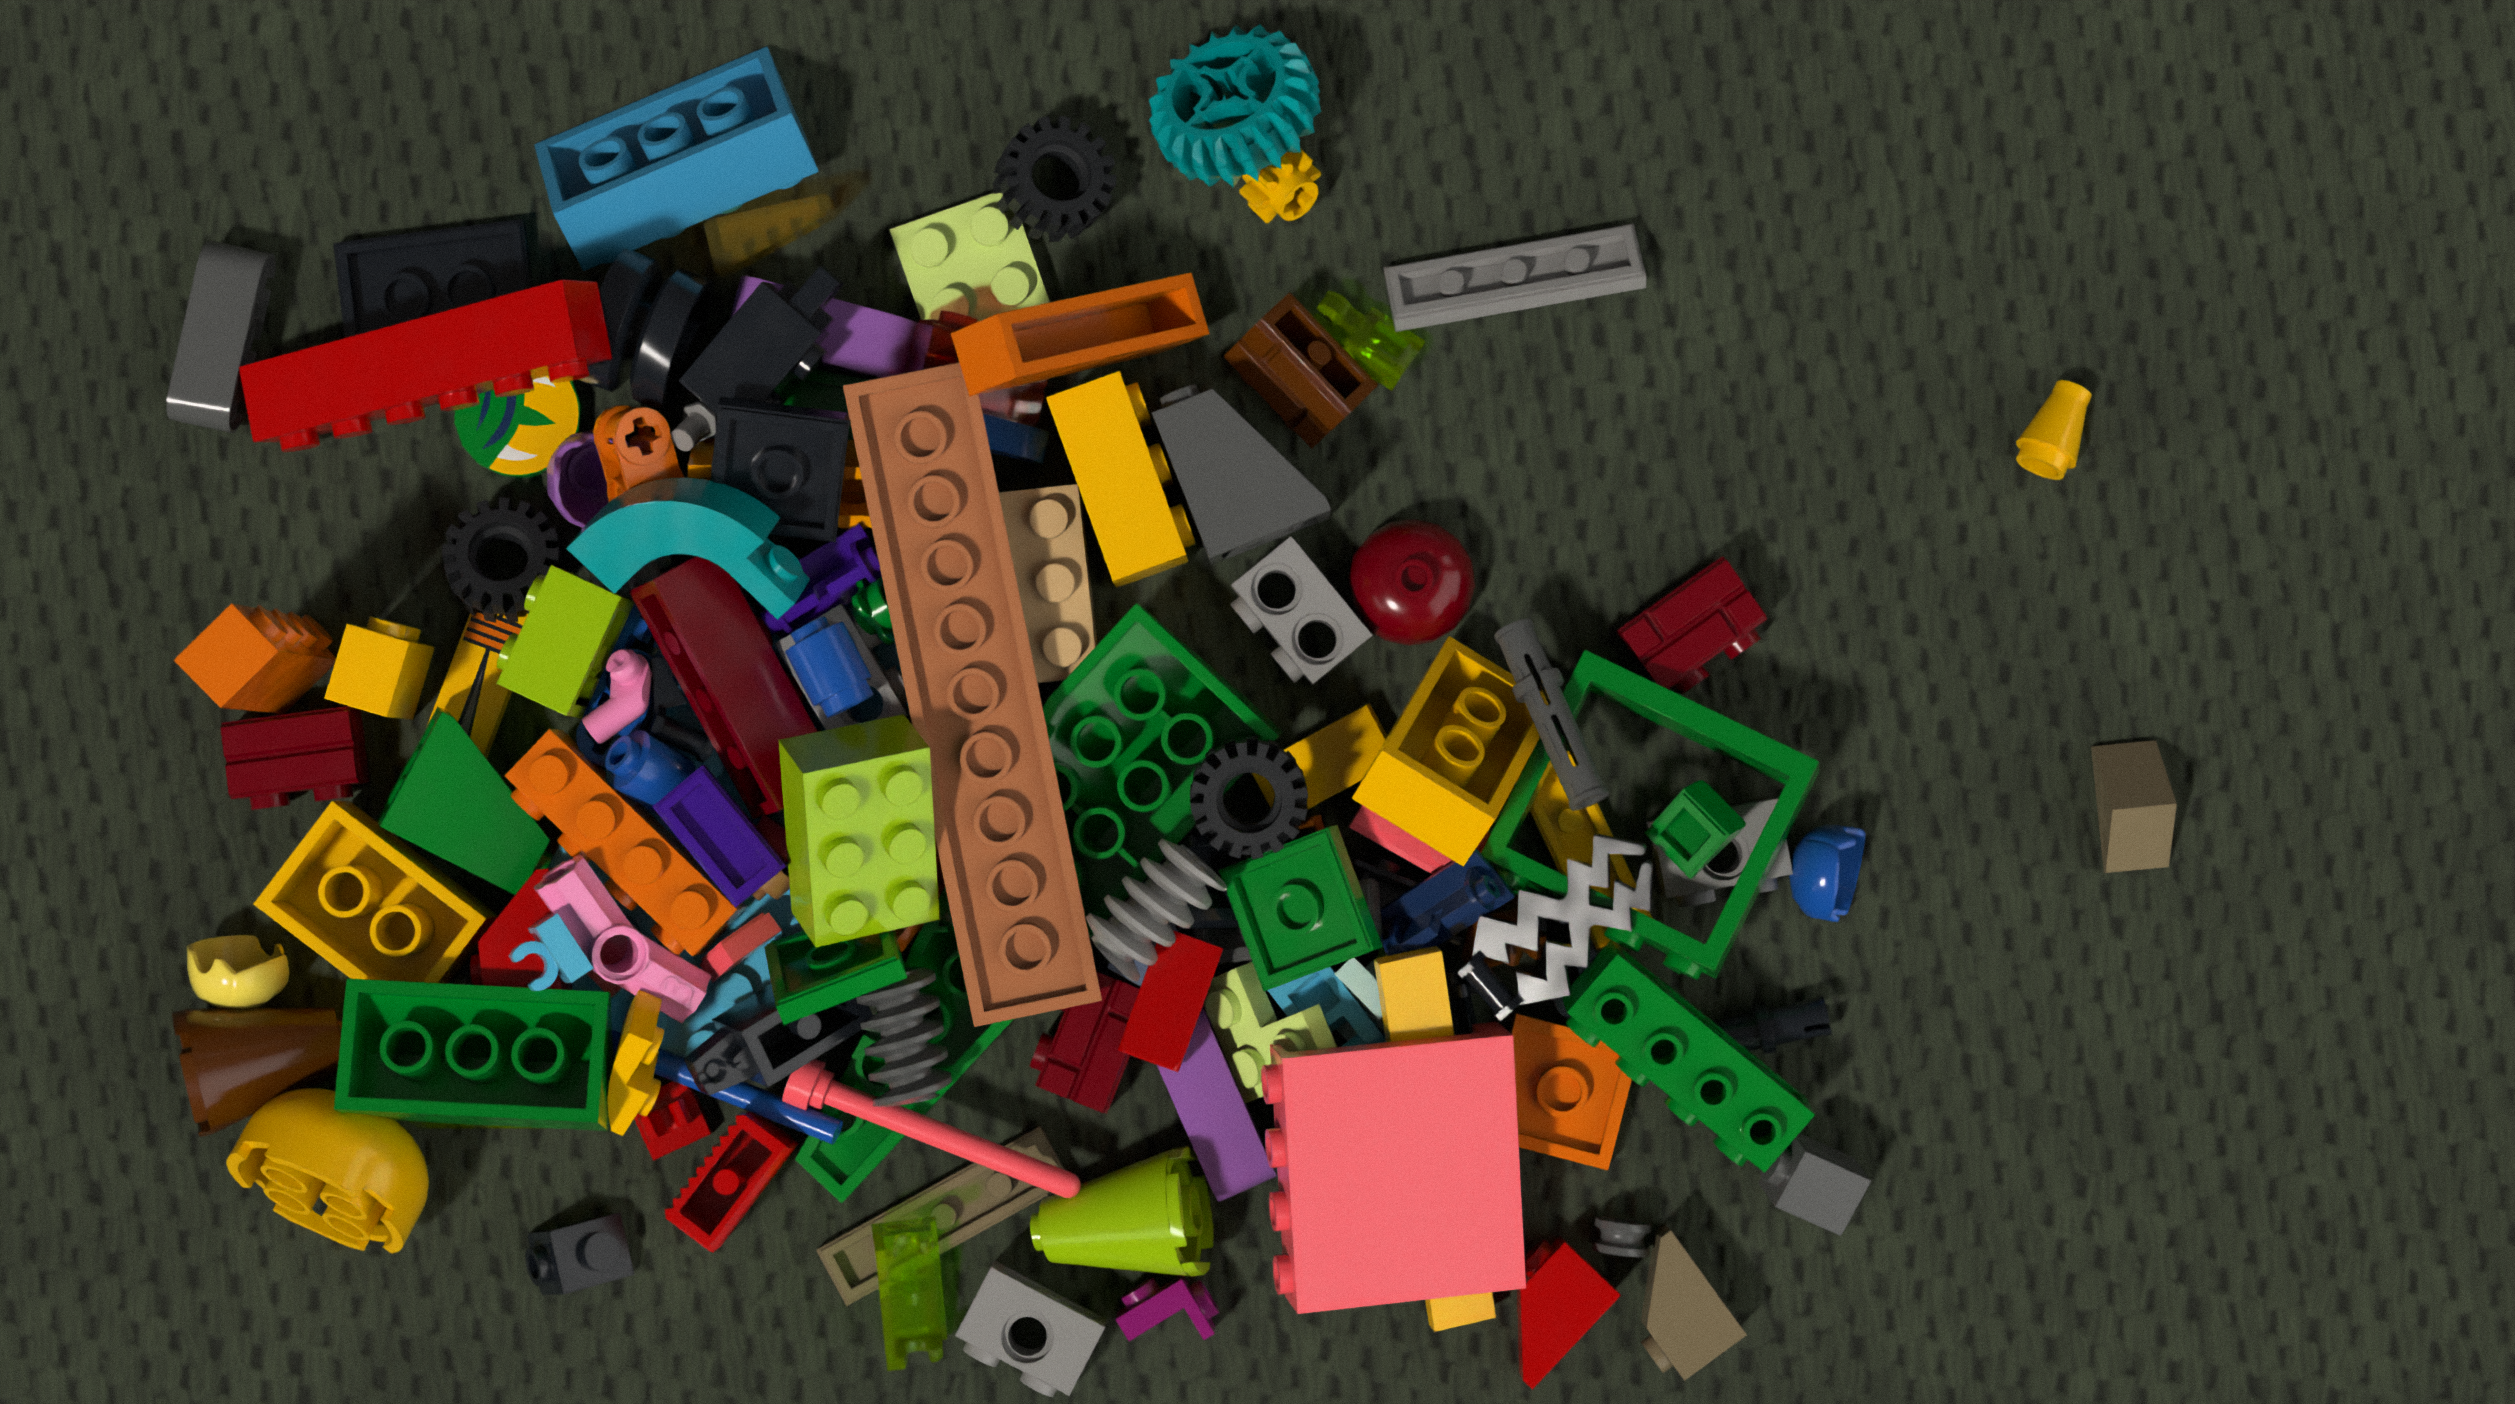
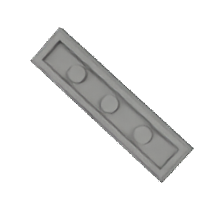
(1514, 277)

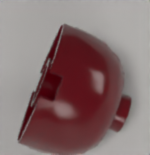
(1411, 582)

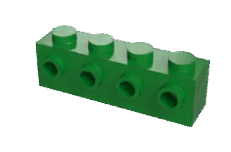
(1687, 1057)

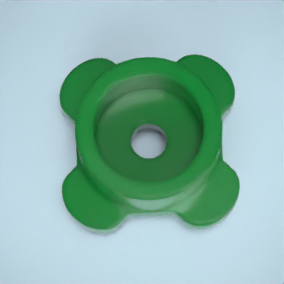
(872, 610)

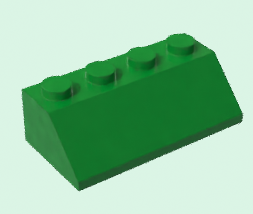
(475, 1054)

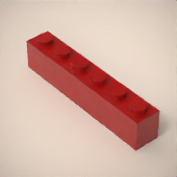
(427, 363)

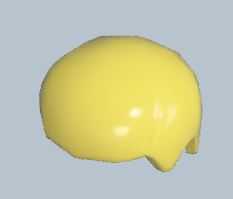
(236, 971)

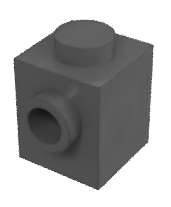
(1816, 1183)

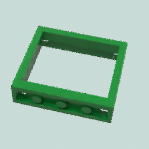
(1703, 727)

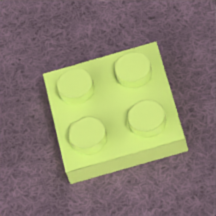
(969, 261)

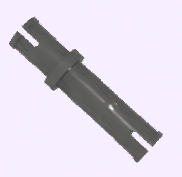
(1521, 647)

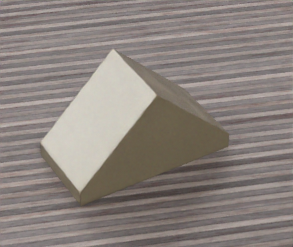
(2133, 806)

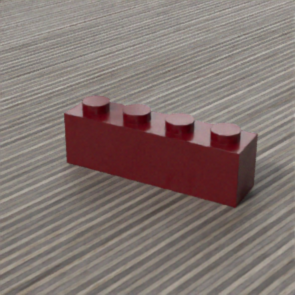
(727, 673)

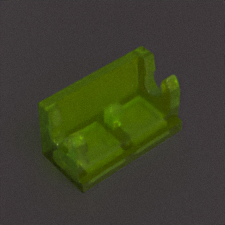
(909, 1289)

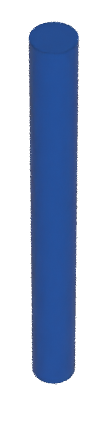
(751, 1099)

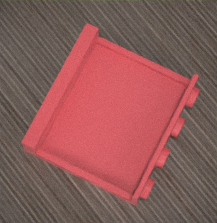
(1395, 1170)

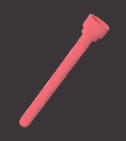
(816, 1086)

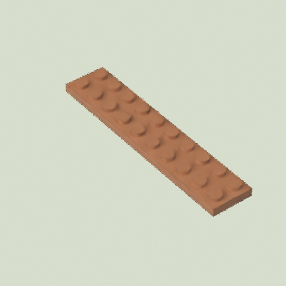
(973, 693)

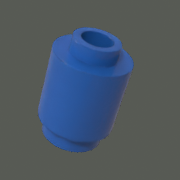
(829, 666)
(645, 768)

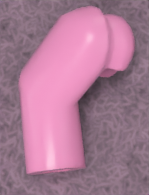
(628, 695)

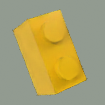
(380, 669)

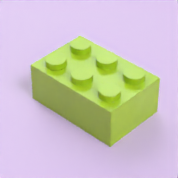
(859, 829)

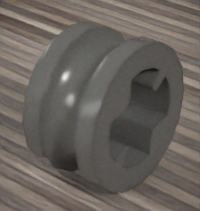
(1622, 1237)

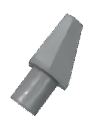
(697, 425)

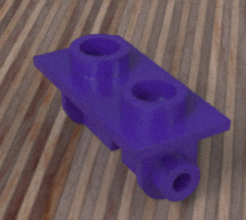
(833, 579)

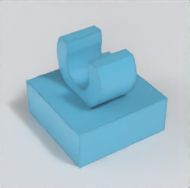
(558, 951)

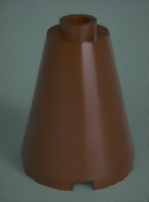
(250, 1055)

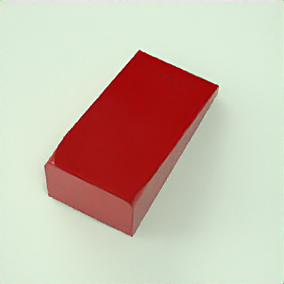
(1170, 1001)

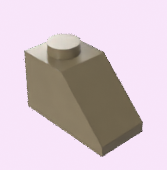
(1683, 1311)

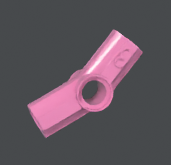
(594, 917)

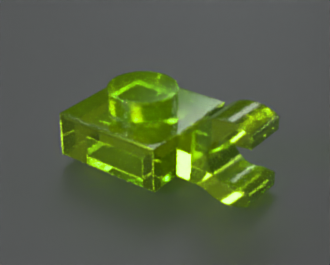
(1370, 339)

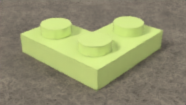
(1249, 1025)

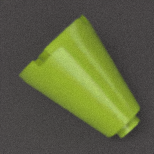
(1132, 1219)

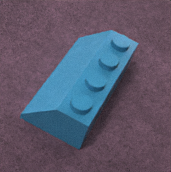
(674, 159)

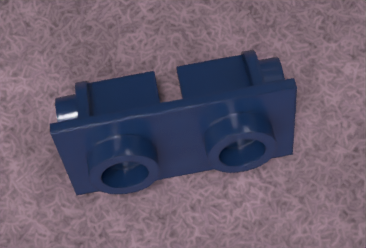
(1443, 905)

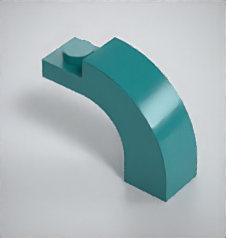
(693, 520)

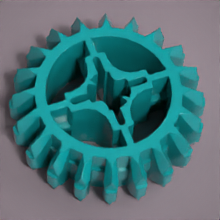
(1235, 105)

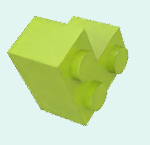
(563, 641)

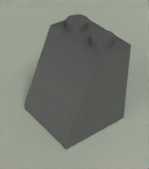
(1232, 476)

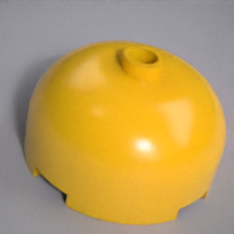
(355, 1162)

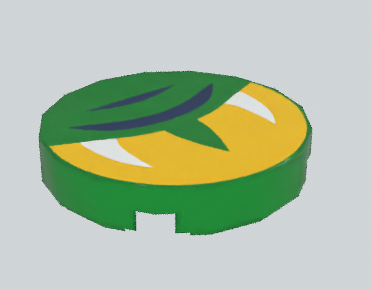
(522, 430)

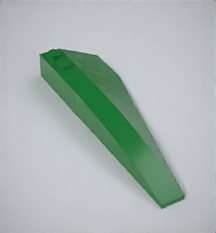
(1124, 762)

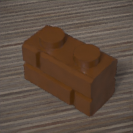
(1300, 370)

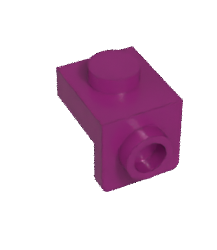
(1152, 1304)

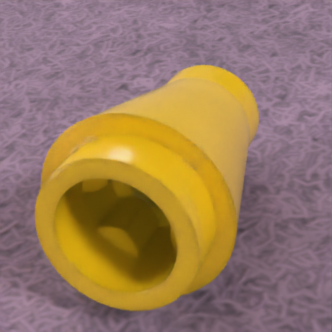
(2055, 433)

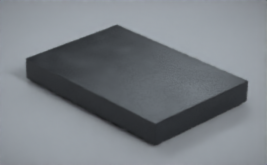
(428, 272)

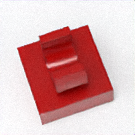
(673, 1120)

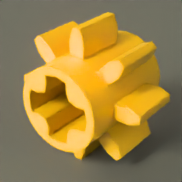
(1285, 190)

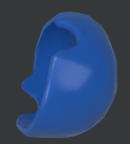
(1827, 870)

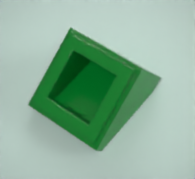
(1695, 827)

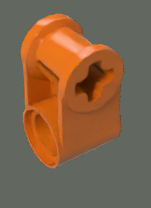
(647, 457)

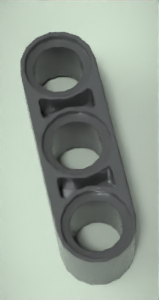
(218, 335)

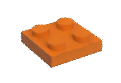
(1566, 1092)

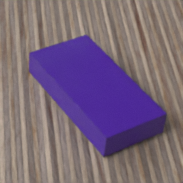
(720, 835)

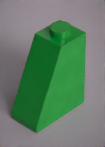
(463, 809)

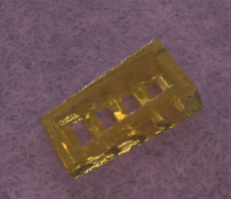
(753, 234)

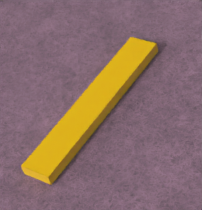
(1418, 1007)

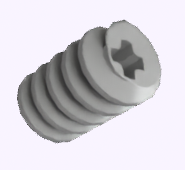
(1152, 907)

